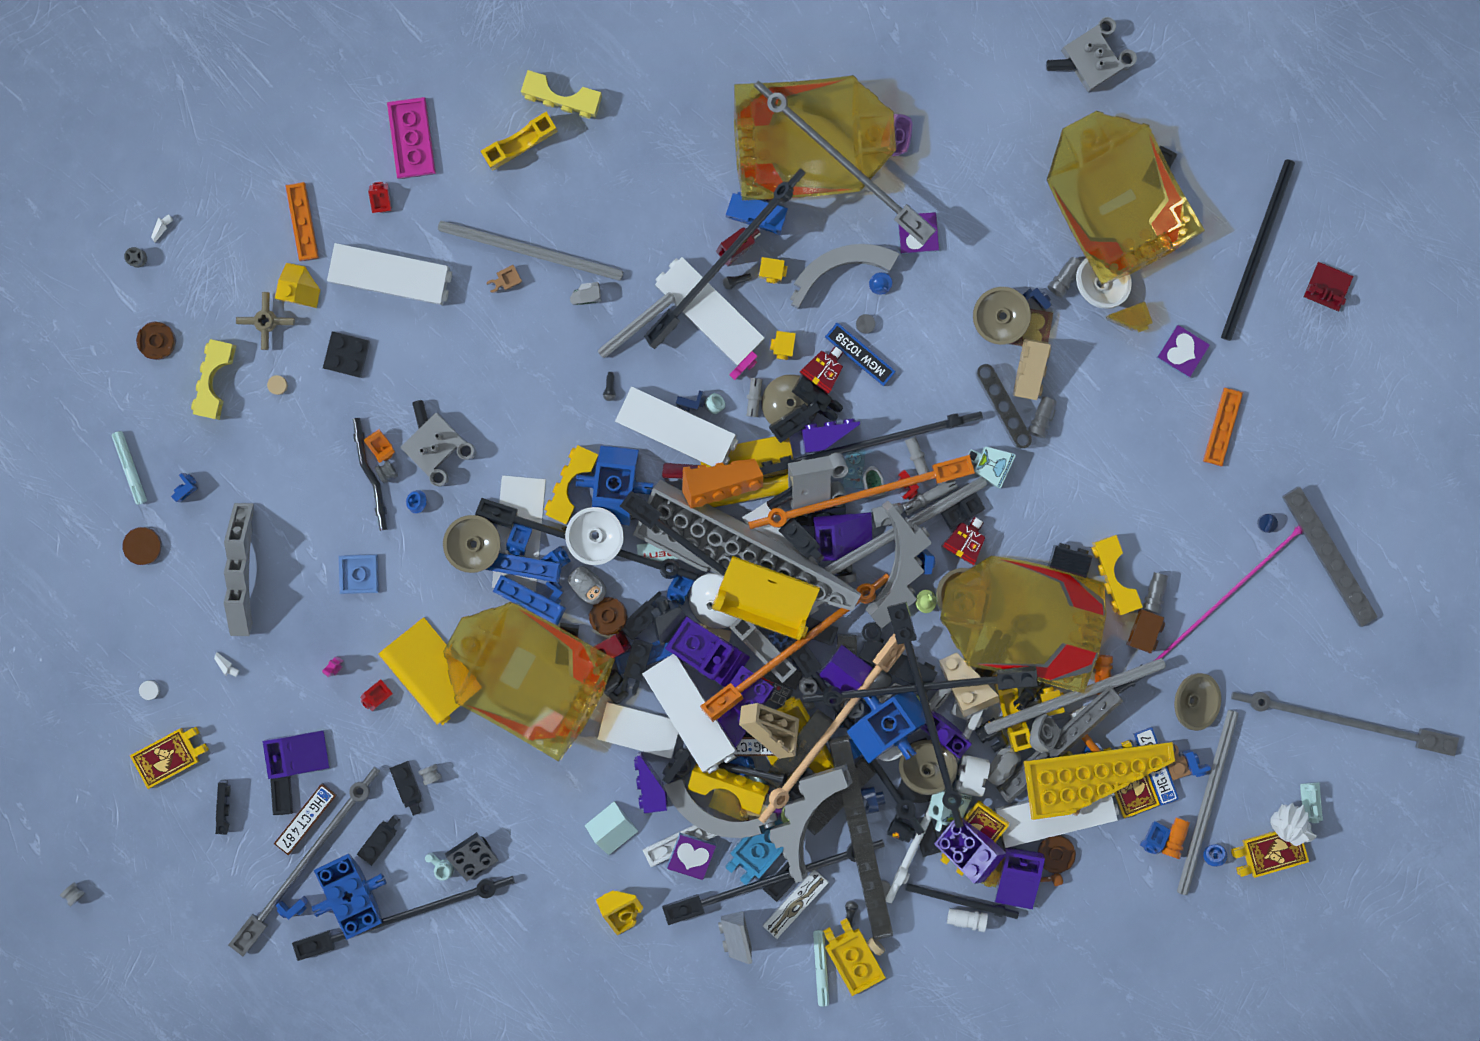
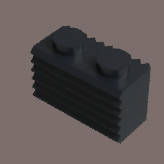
(1070, 561)

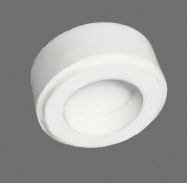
(149, 690)

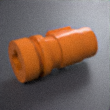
(1103, 668)
(1176, 838)

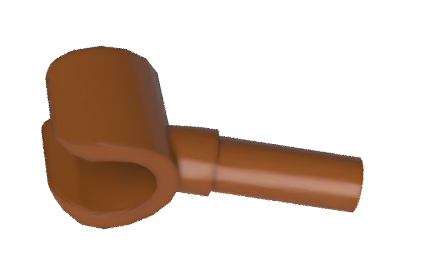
(1055, 878)

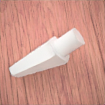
(160, 227)
(225, 665)

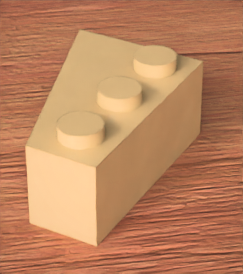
(1031, 369)
(970, 698)
(771, 728)

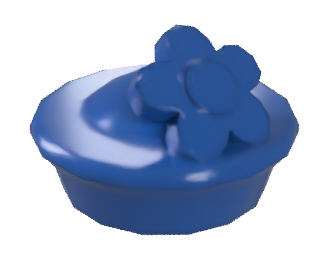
(880, 283)
(416, 501)
(1215, 855)

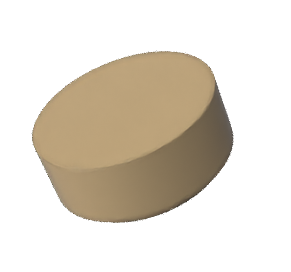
(277, 385)
(876, 946)

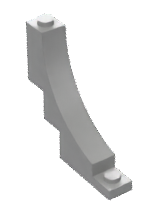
(236, 571)

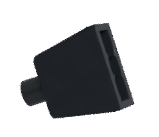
(666, 618)

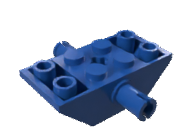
(612, 465)
(870, 731)
(352, 914)

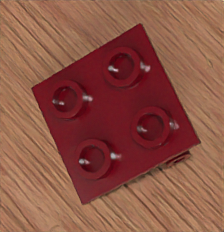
(1328, 286)

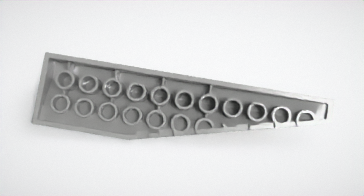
(725, 537)

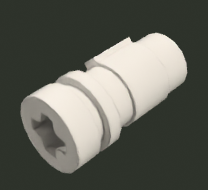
(965, 919)

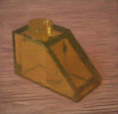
(1132, 317)
(728, 803)

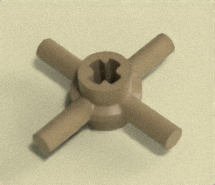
(268, 326)

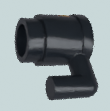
(614, 682)
(984, 737)
(900, 829)

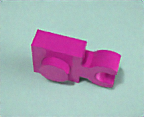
(748, 363)
(333, 667)

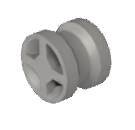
(430, 774)
(72, 894)

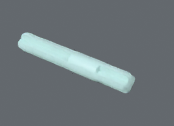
(129, 467)
(821, 968)

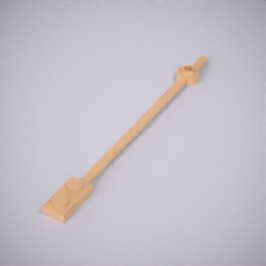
(883, 661)

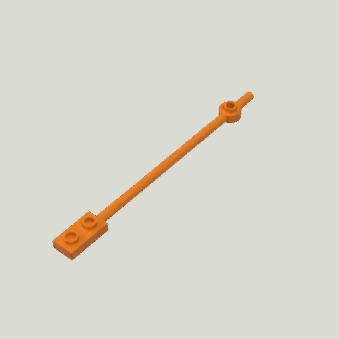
(941, 472)
(731, 695)

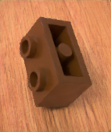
(1145, 631)

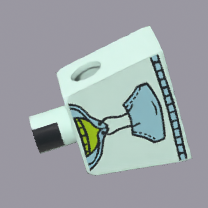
(992, 464)
(944, 815)

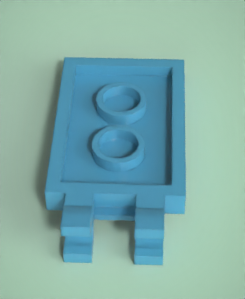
(754, 854)

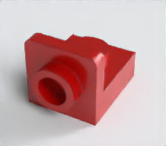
(379, 197)
(913, 488)
(375, 695)

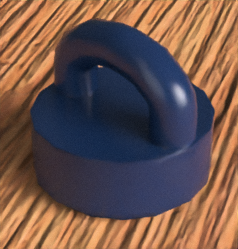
(1267, 523)

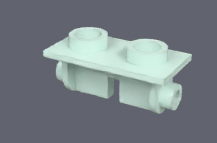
(1312, 801)

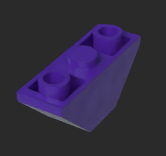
(949, 735)

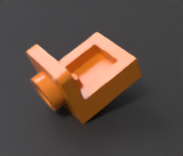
(380, 446)

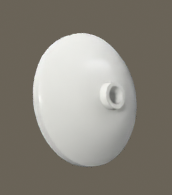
(1106, 297)
(580, 539)
(703, 592)

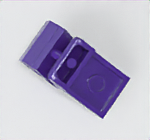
(707, 652)
(758, 692)

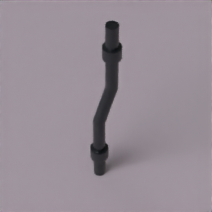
(380, 510)

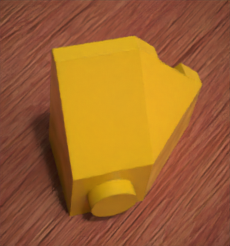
(297, 286)
(619, 910)

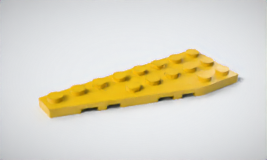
(1075, 781)

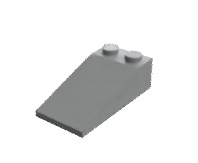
(736, 937)

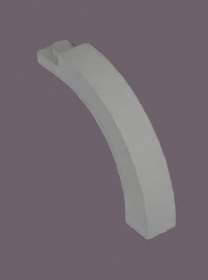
(850, 254)
(697, 816)

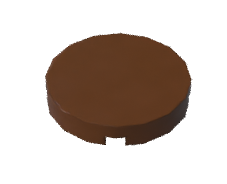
(156, 340)
(142, 546)
(608, 616)
(1058, 854)

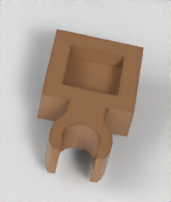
(507, 278)
(1178, 768)

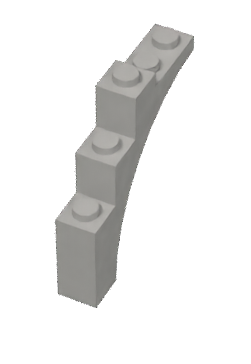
(909, 542)
(799, 811)

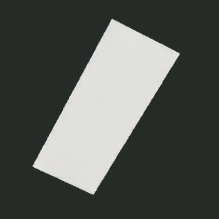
(528, 498)

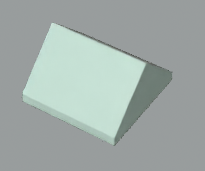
(611, 828)

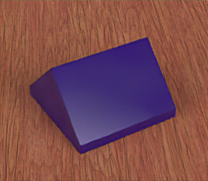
(845, 670)

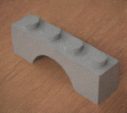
(762, 647)

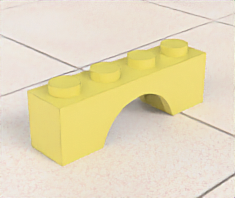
(584, 102)
(207, 402)

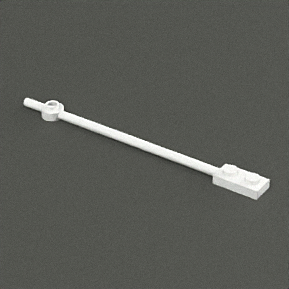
(901, 874)

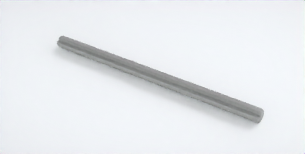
(530, 250)
(917, 519)
(1073, 696)
(1207, 802)

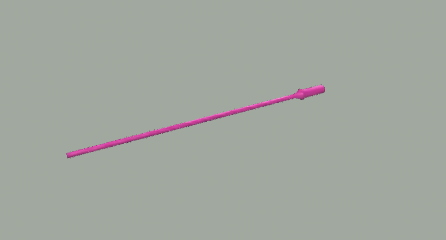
(1297, 531)

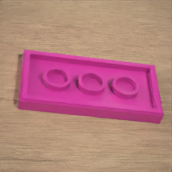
(411, 138)

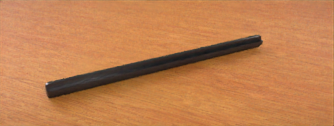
(1258, 249)

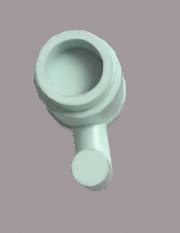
(443, 868)

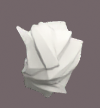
(1292, 824)

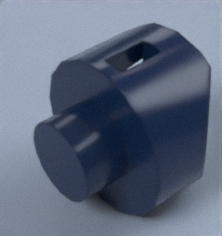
(873, 799)

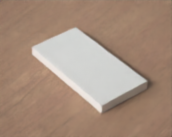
(638, 730)

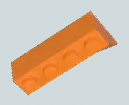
(720, 481)

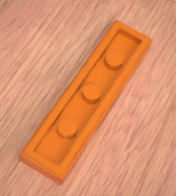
(302, 221)
(1222, 427)

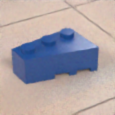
(748, 210)

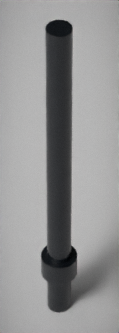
(998, 910)

